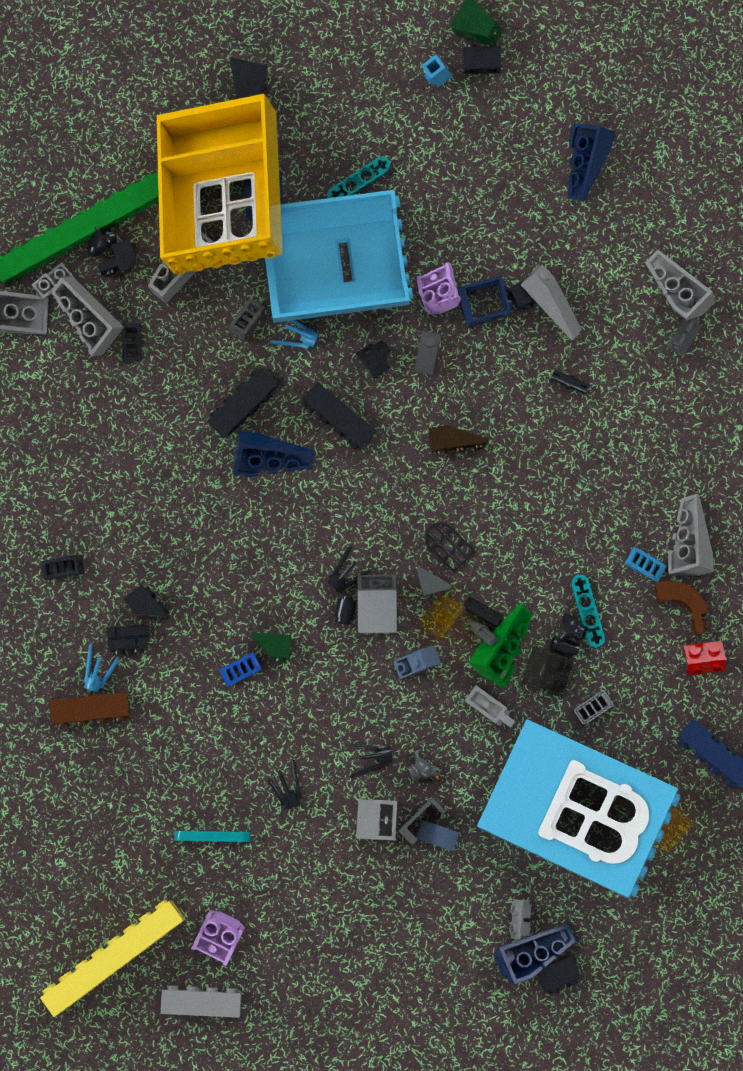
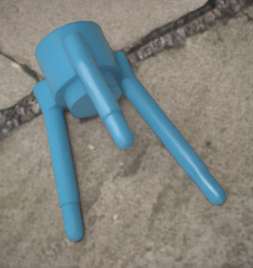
(308, 336)
(92, 681)

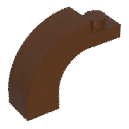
(687, 596)

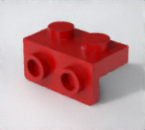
(705, 658)

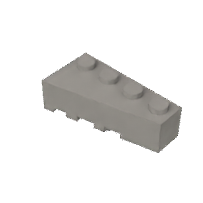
(87, 315)

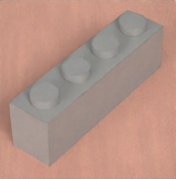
(201, 1002)

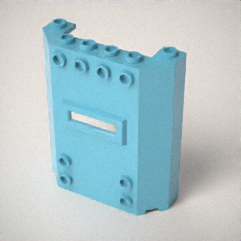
(309, 273)

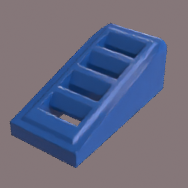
(252, 657)

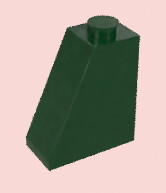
(476, 24)

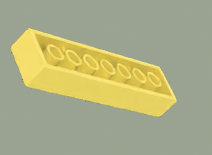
(115, 956)

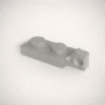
(489, 707)

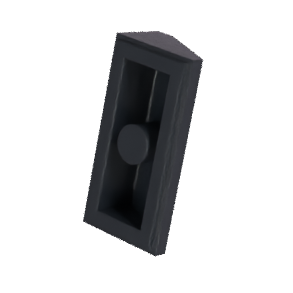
(482, 611)

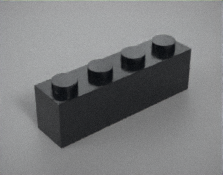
(339, 416)

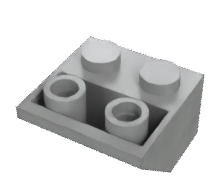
(376, 819)

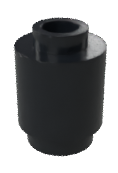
(345, 610)

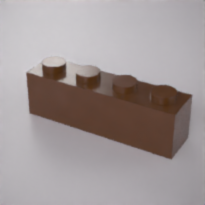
(89, 709)

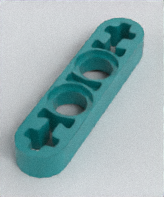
(356, 178)
(585, 611)
(212, 836)

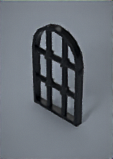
(456, 546)

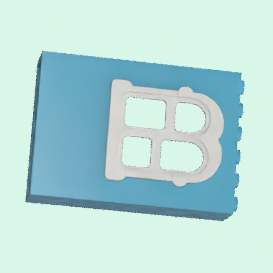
(538, 788)

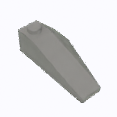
(548, 294)

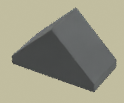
(430, 583)

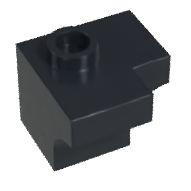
(375, 358)

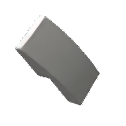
(48, 281)

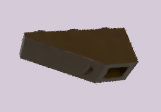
(449, 438)

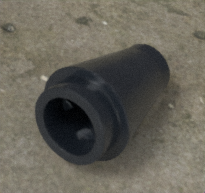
(564, 648)

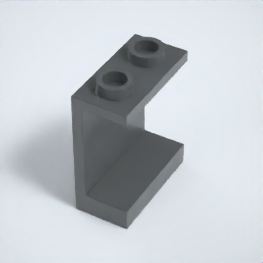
(406, 833)

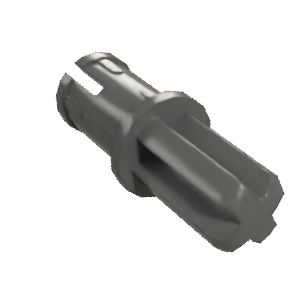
(481, 631)

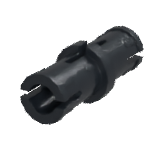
(569, 382)

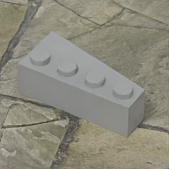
(166, 283)

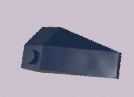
(590, 150)
(264, 453)
(529, 956)

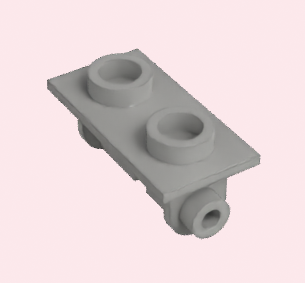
(518, 928)

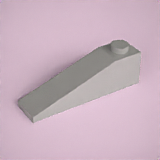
(680, 288)
(692, 547)

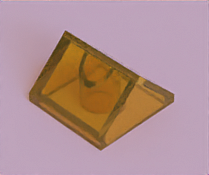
(441, 616)

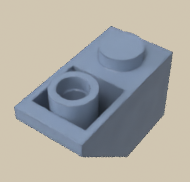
(417, 662)

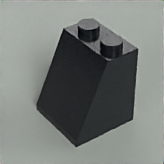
(248, 77)

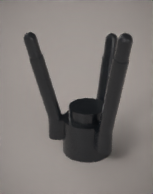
(338, 581)
(382, 755)
(290, 798)

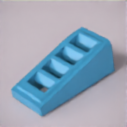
(642, 554)

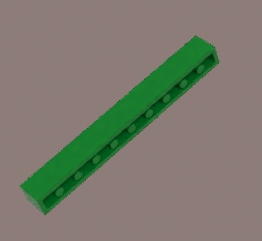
(79, 229)

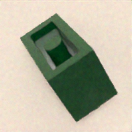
(275, 645)

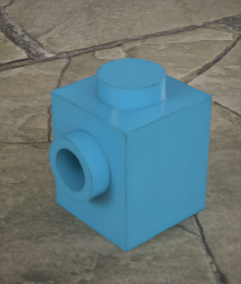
(436, 71)

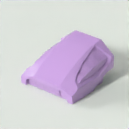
(438, 290)
(218, 936)

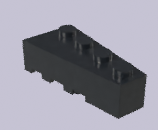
(244, 401)

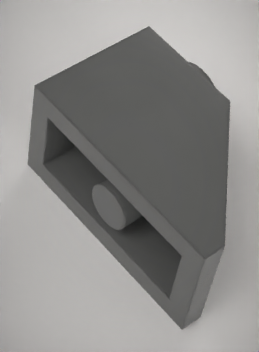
(427, 353)

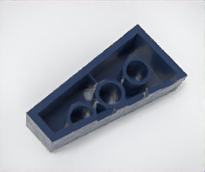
(712, 752)

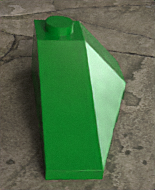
(496, 660)

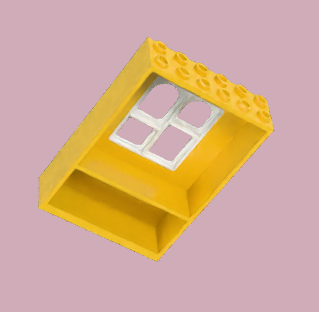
(216, 148)

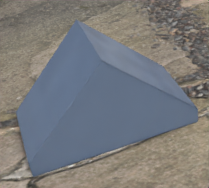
(437, 835)

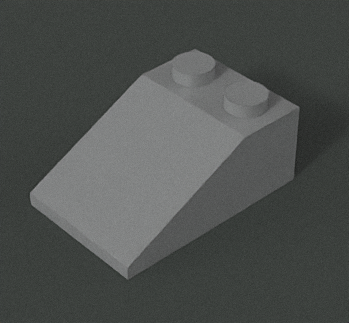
(23, 313)

